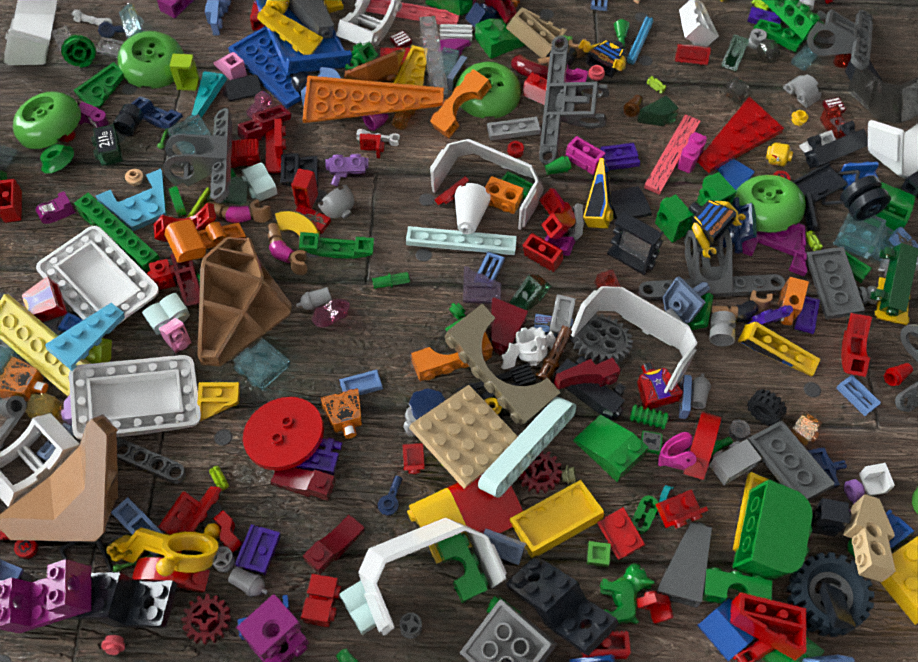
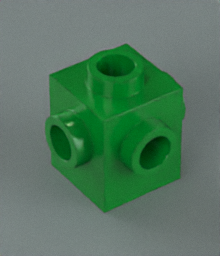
(363, 52)

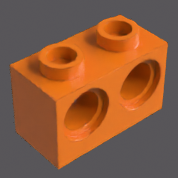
(504, 195)

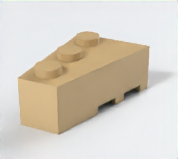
(534, 31)

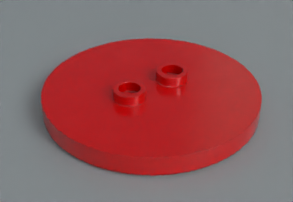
(283, 433)

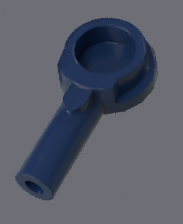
(107, 29)
(389, 504)

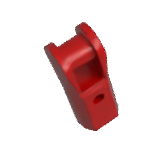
(755, 651)

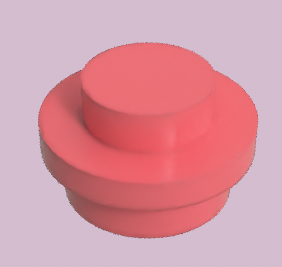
(596, 72)
(113, 644)

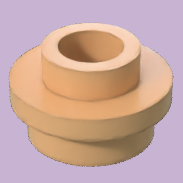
(134, 177)

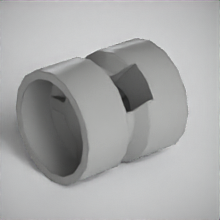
(723, 328)

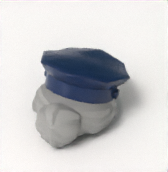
(420, 404)

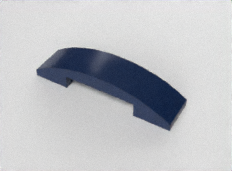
(156, 115)

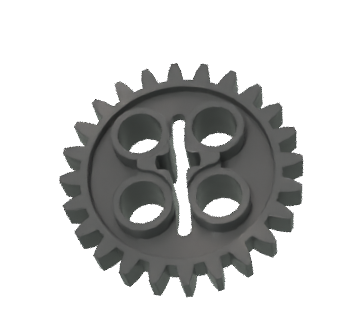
(603, 339)

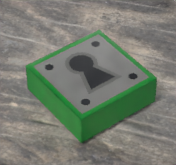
(653, 441)

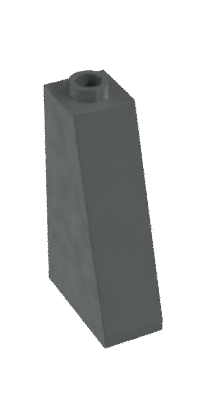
(313, 16)
(687, 569)

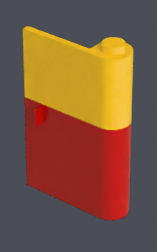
(468, 507)

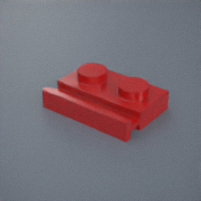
(621, 533)

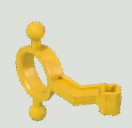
(132, 547)

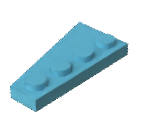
(79, 339)

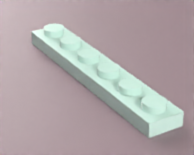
(458, 241)

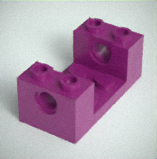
(45, 601)
(271, 627)

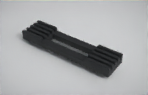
(521, 376)

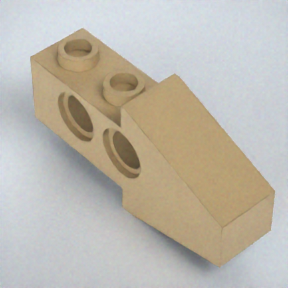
(871, 538)

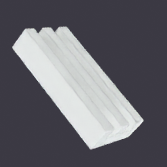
(452, 31)

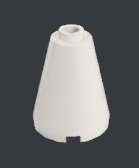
(470, 206)

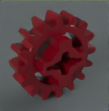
(545, 475)
(196, 618)

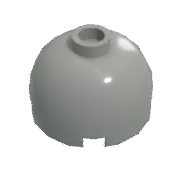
(338, 203)

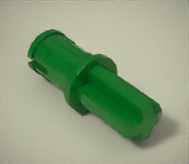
(391, 280)

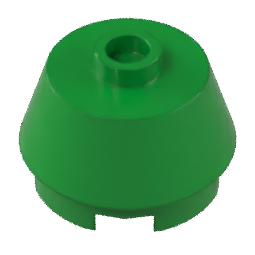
(78, 50)

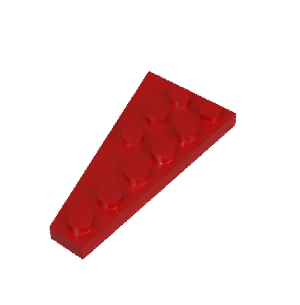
(742, 133)

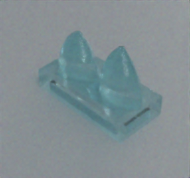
(131, 20)

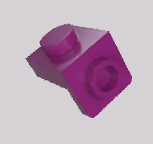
(563, 243)

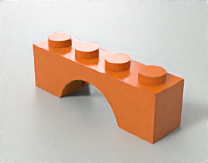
(473, 87)
(431, 364)

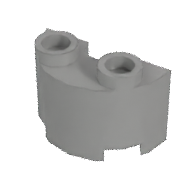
(804, 88)

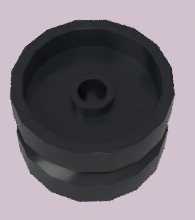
(865, 198)

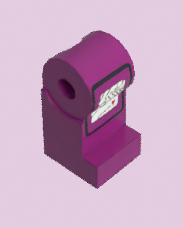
(92, 115)
(55, 209)

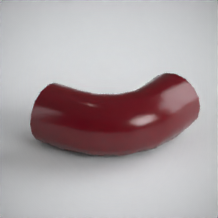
(526, 67)

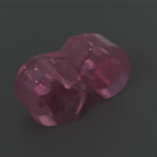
(262, 102)
(329, 313)

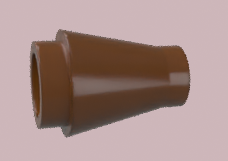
(633, 106)

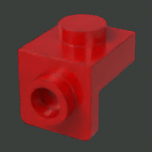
(372, 143)
(413, 457)
(657, 604)

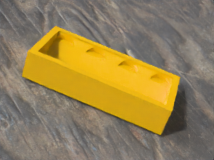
(557, 518)

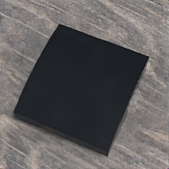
(292, 162)
(632, 201)

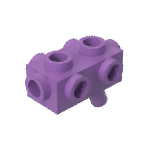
(341, 166)

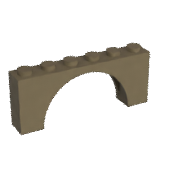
(520, 401)

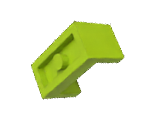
(184, 72)

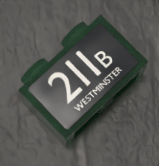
(107, 145)

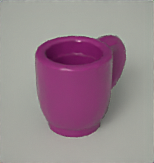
(375, 121)

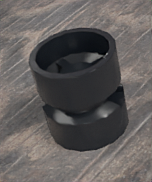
(128, 119)

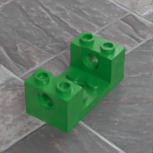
(674, 216)

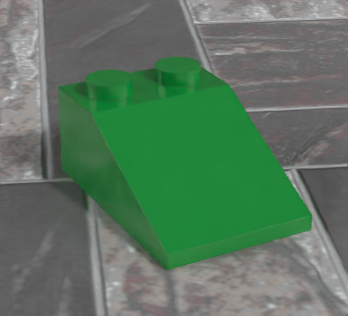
(496, 38)
(611, 446)

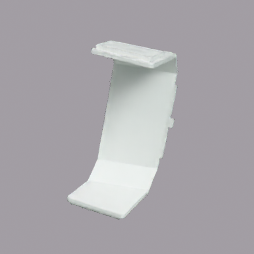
(30, 32)
(465, 147)
(894, 147)
(646, 317)
(411, 542)

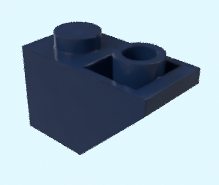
(480, 13)

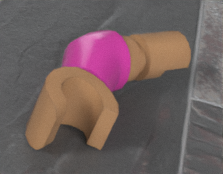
(243, 213)
(284, 253)

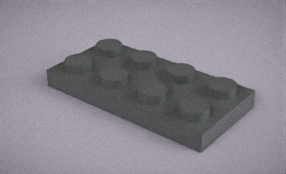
(834, 283)
(790, 461)

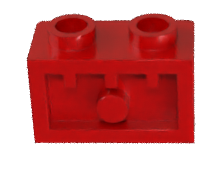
(679, 509)

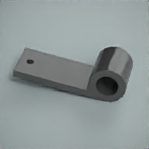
(12, 409)

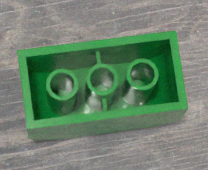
(774, 531)

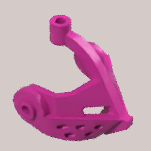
(677, 446)

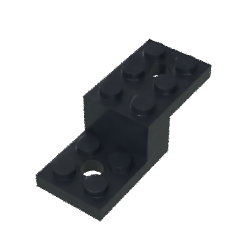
(125, 601)
(562, 605)

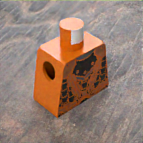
(793, 294)
(21, 380)
(343, 411)

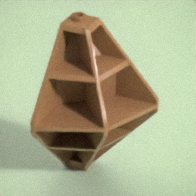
(235, 301)
(76, 497)

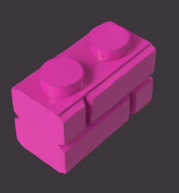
(584, 154)

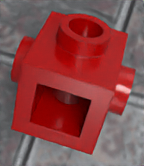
(162, 274)

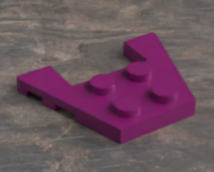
(788, 241)

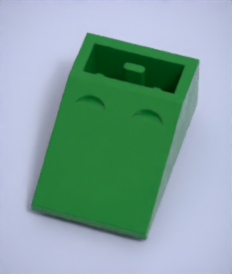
(899, 208)

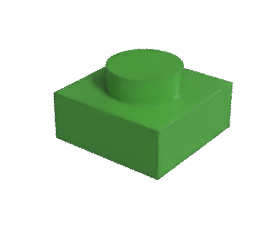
(598, 554)

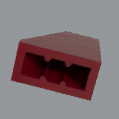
(507, 322)

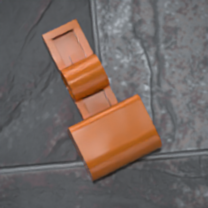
(191, 244)

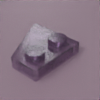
(479, 288)

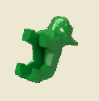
(625, 591)

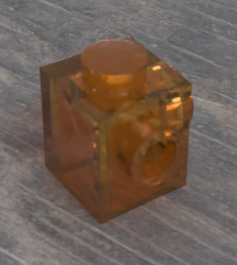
(806, 428)

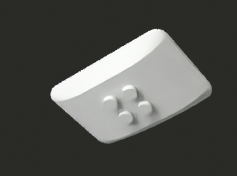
(97, 273)
(136, 395)

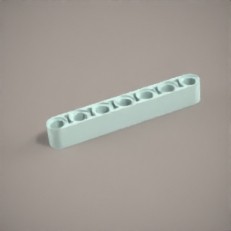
(526, 447)

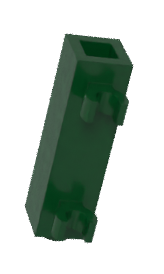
(898, 280)

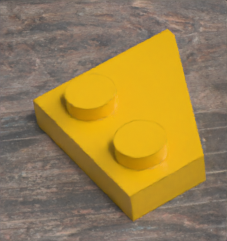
(217, 397)

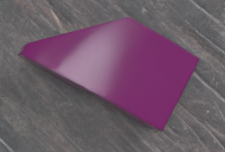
(457, 44)

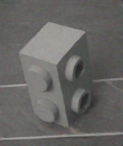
(735, 461)

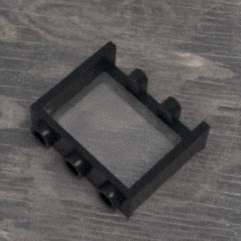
(635, 243)

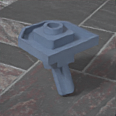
(684, 299)

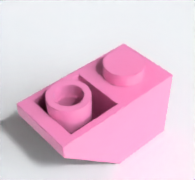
(231, 66)
(175, 335)

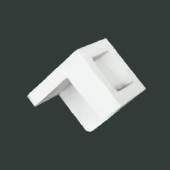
(876, 479)

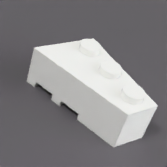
(697, 24)

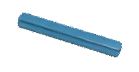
(640, 39)

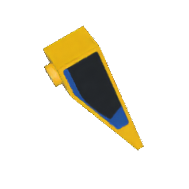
(599, 204)
(778, 348)

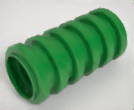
(650, 417)

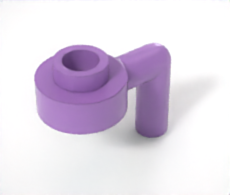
(854, 490)

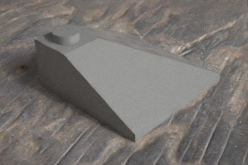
(508, 638)

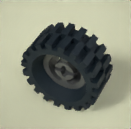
(838, 574)

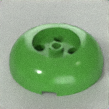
(141, 60)
(503, 95)
(45, 119)
(775, 200)

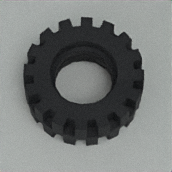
(766, 407)

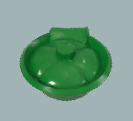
(56, 158)

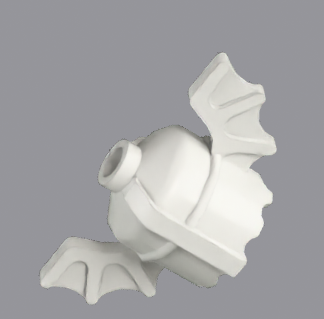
(530, 347)

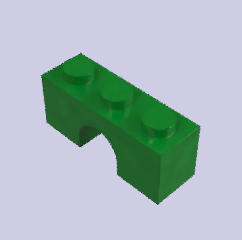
(472, 582)
(719, 582)

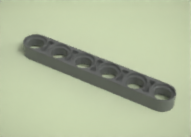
(150, 459)

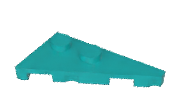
(208, 90)

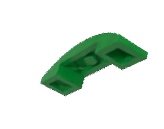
(336, 248)

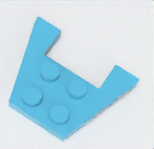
(141, 208)

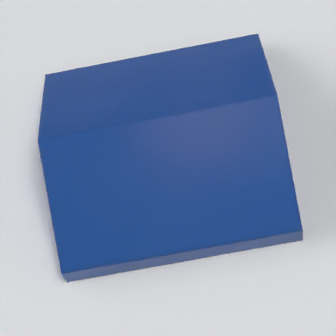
(722, 633)

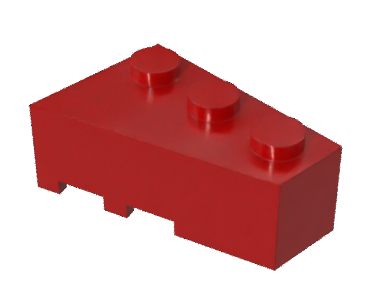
(772, 623)

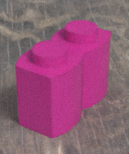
(692, 152)

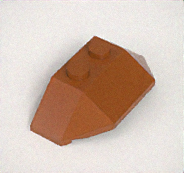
(378, 70)

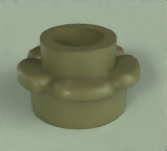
(569, 475)

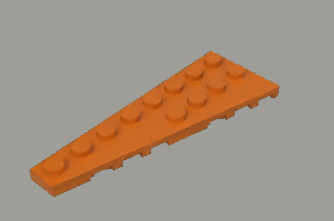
(347, 98)

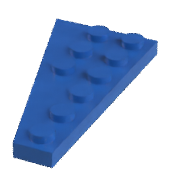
(263, 60)

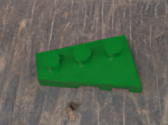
(782, 36)
(100, 86)

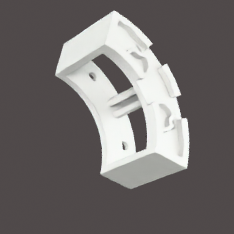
(349, 28)
(58, 436)

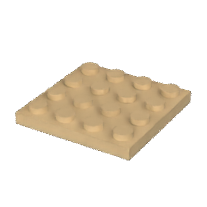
(464, 435)

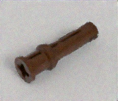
(549, 362)

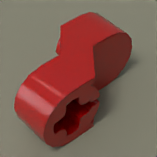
(227, 531)

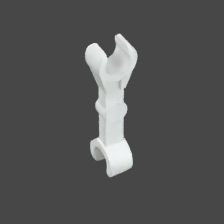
(91, 19)
(383, 137)

